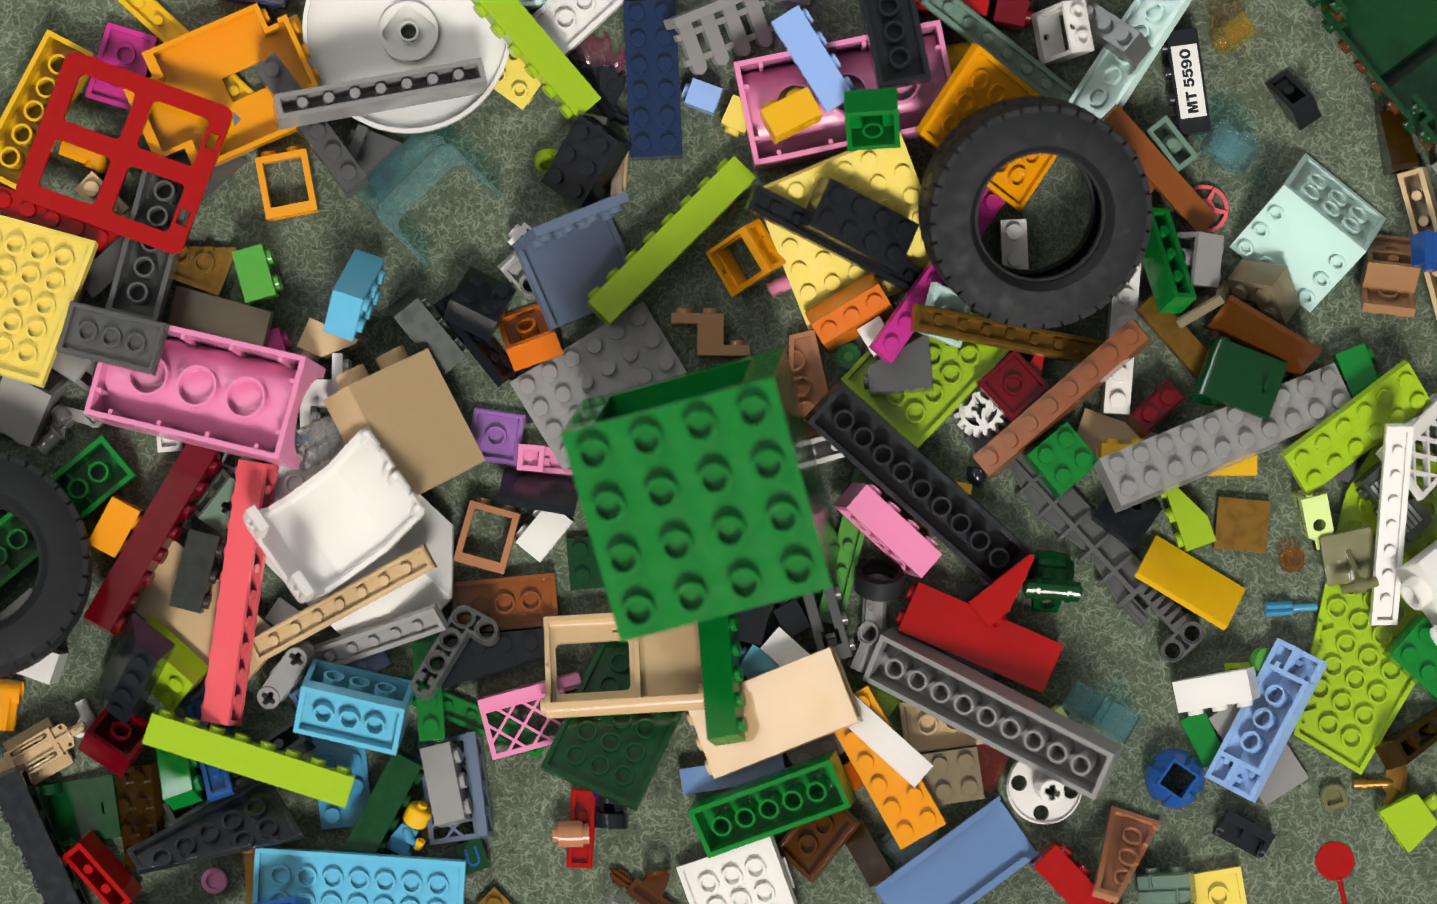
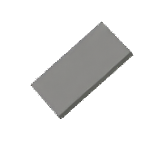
(1286, 772)

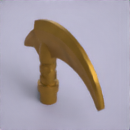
(1393, 782)

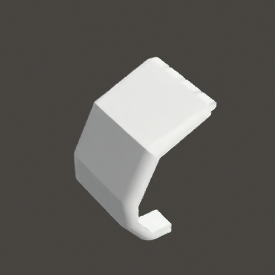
(336, 519)

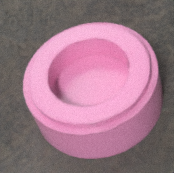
(214, 880)

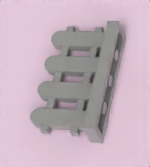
(709, 27)

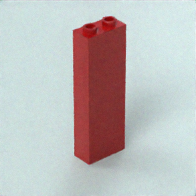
(961, 631)

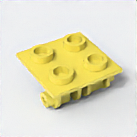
(517, 84)

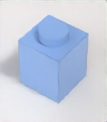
(702, 96)

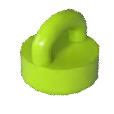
(544, 159)

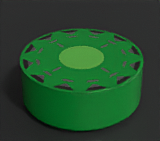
(847, 355)

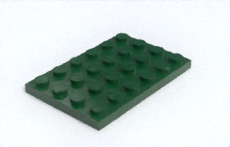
(611, 752)

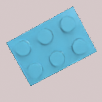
(355, 295)

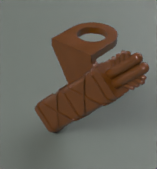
(645, 892)

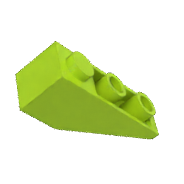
(1189, 520)

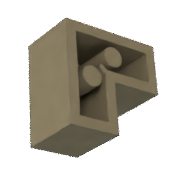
(1267, 286)

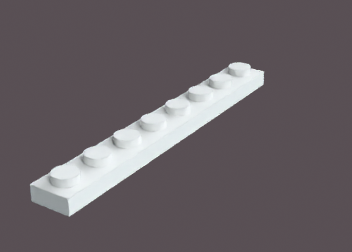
(1391, 522)

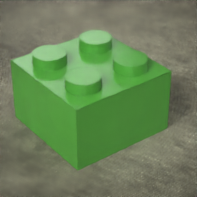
(257, 274)

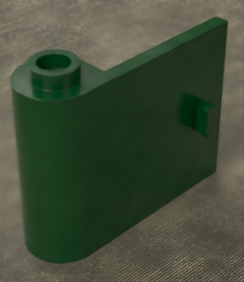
(1237, 377)
(78, 807)

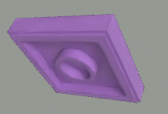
(498, 434)

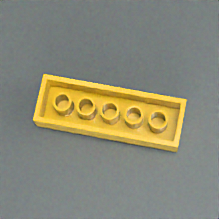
(29, 101)

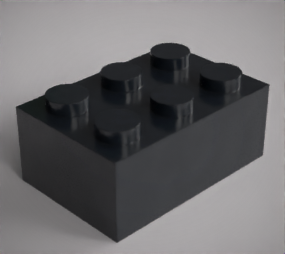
(586, 161)

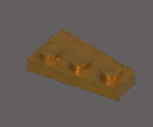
(205, 267)

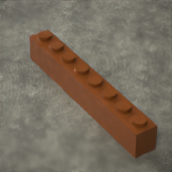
(1062, 398)

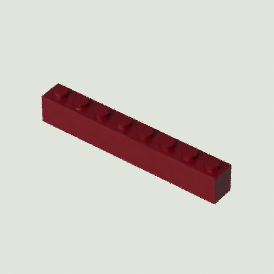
(152, 538)

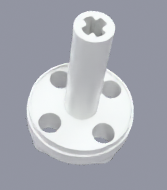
(1034, 794)

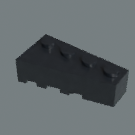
(480, 661)

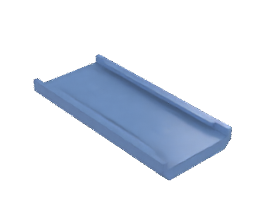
(962, 862)

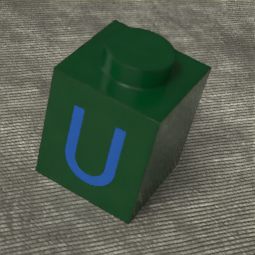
(475, 854)

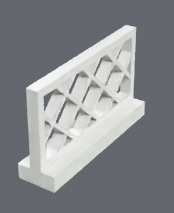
(1421, 427)

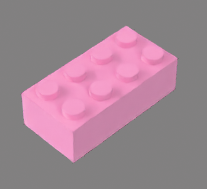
(887, 529)

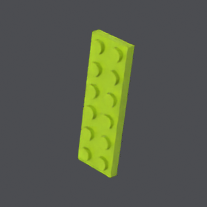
(1355, 427)

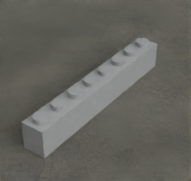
(379, 93)

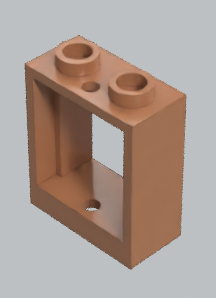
(480, 562)

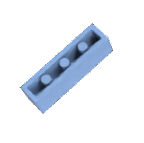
(811, 57)

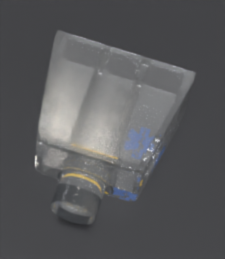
(317, 442)

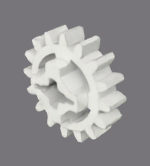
(988, 420)

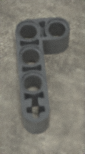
(451, 654)

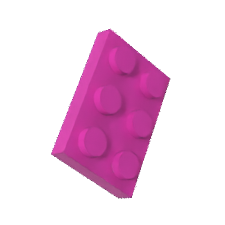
(123, 49)

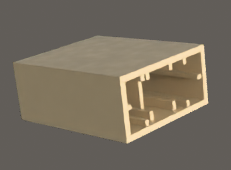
(409, 415)

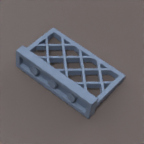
(478, 791)

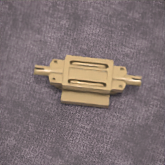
(42, 749)

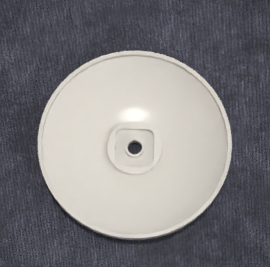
(365, 41)

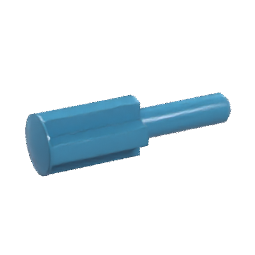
(1287, 608)

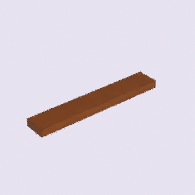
(1162, 173)

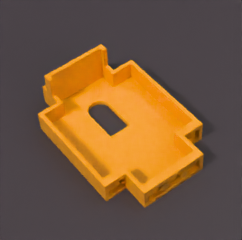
(198, 65)

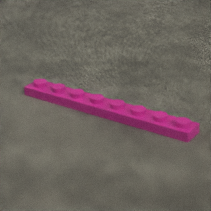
(897, 328)

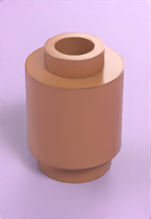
(571, 834)

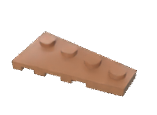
(807, 372)
(1122, 849)

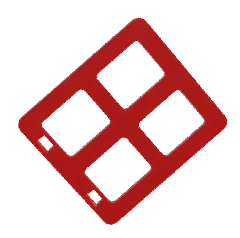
(123, 152)

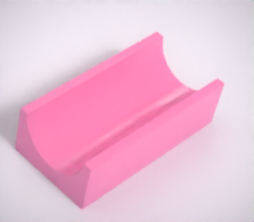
(777, 74)
(211, 396)

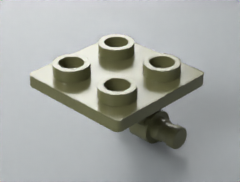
(1349, 558)

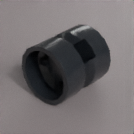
(610, 818)

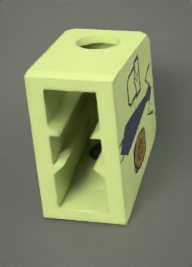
(1311, 509)

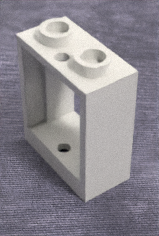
(1048, 23)

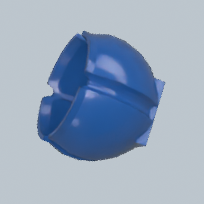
(1156, 772)

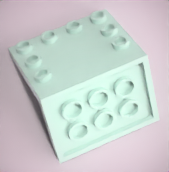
(1313, 229)

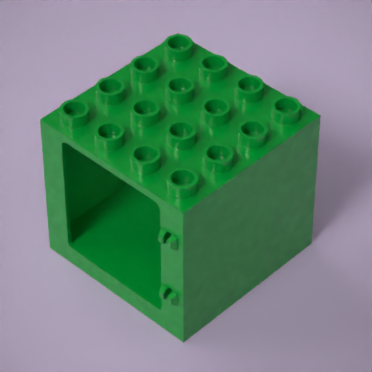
(702, 494)

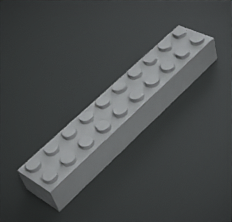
(1218, 440)
(993, 713)

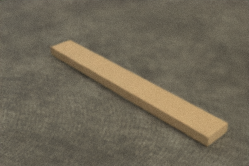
(342, 603)

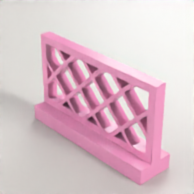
(517, 696)

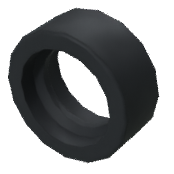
(868, 576)

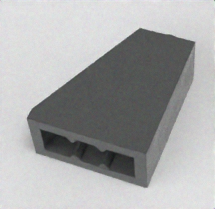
(906, 374)

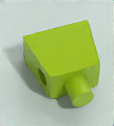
(1409, 818)

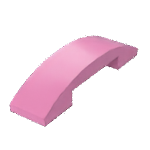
(539, 460)

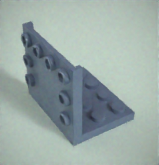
(572, 257)

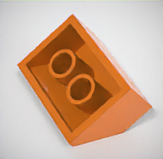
(847, 310)

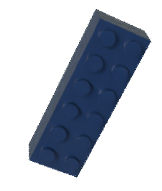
(652, 81)

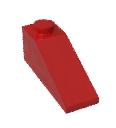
(999, 596)

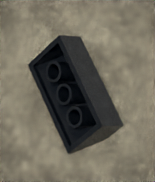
(134, 668)

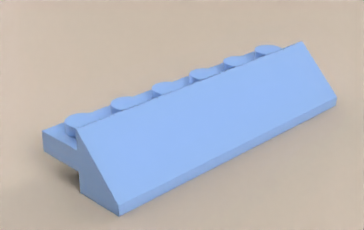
(1265, 727)

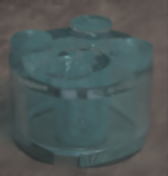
(1230, 147)

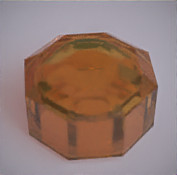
(1291, 560)

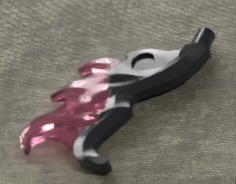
(597, 63)

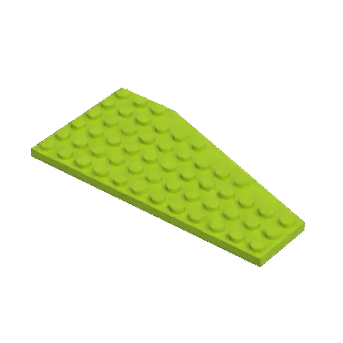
(1360, 685)

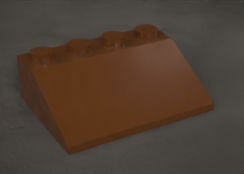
(1262, 334)

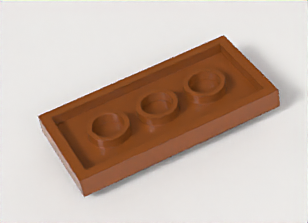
(509, 600)

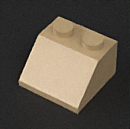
(322, 344)

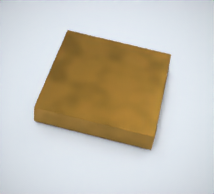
(1241, 524)

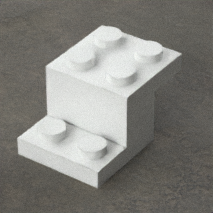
(322, 389)

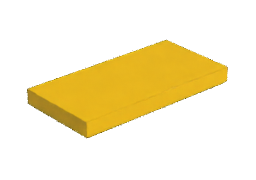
(1190, 582)

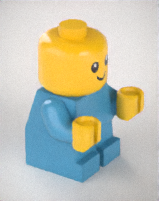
(414, 823)

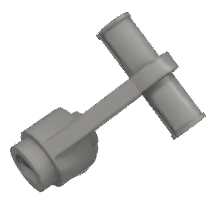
(62, 419)

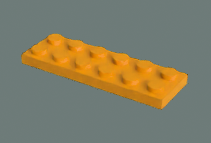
(905, 809)

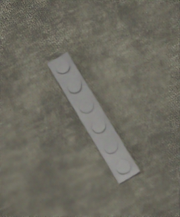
(382, 636)

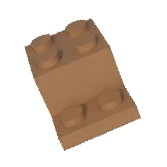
(1387, 277)
(710, 333)

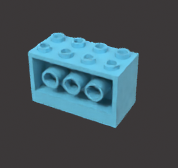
(353, 706)

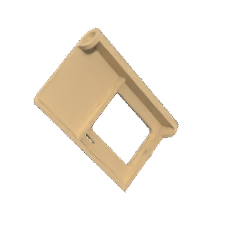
(662, 669)

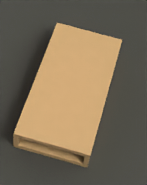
(188, 626)
(784, 712)

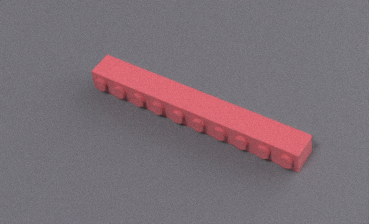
(237, 599)

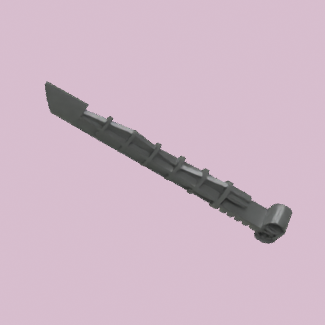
(1115, 562)

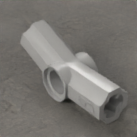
(872, 617)

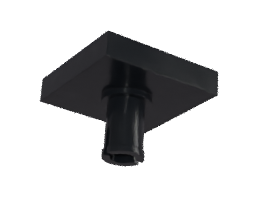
(1128, 524)

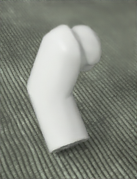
(86, 715)

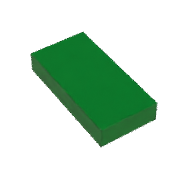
(1201, 737)

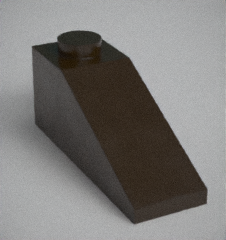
(1409, 741)

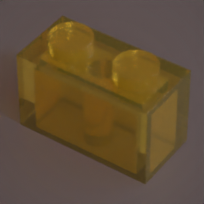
(1233, 34)

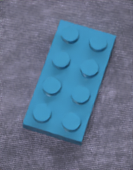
(355, 758)

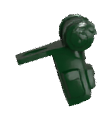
(1051, 579)

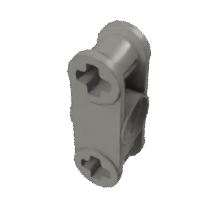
(286, 674)

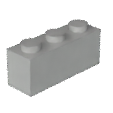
(446, 784)

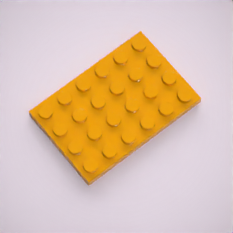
(977, 84)

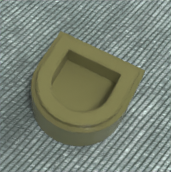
(1333, 797)

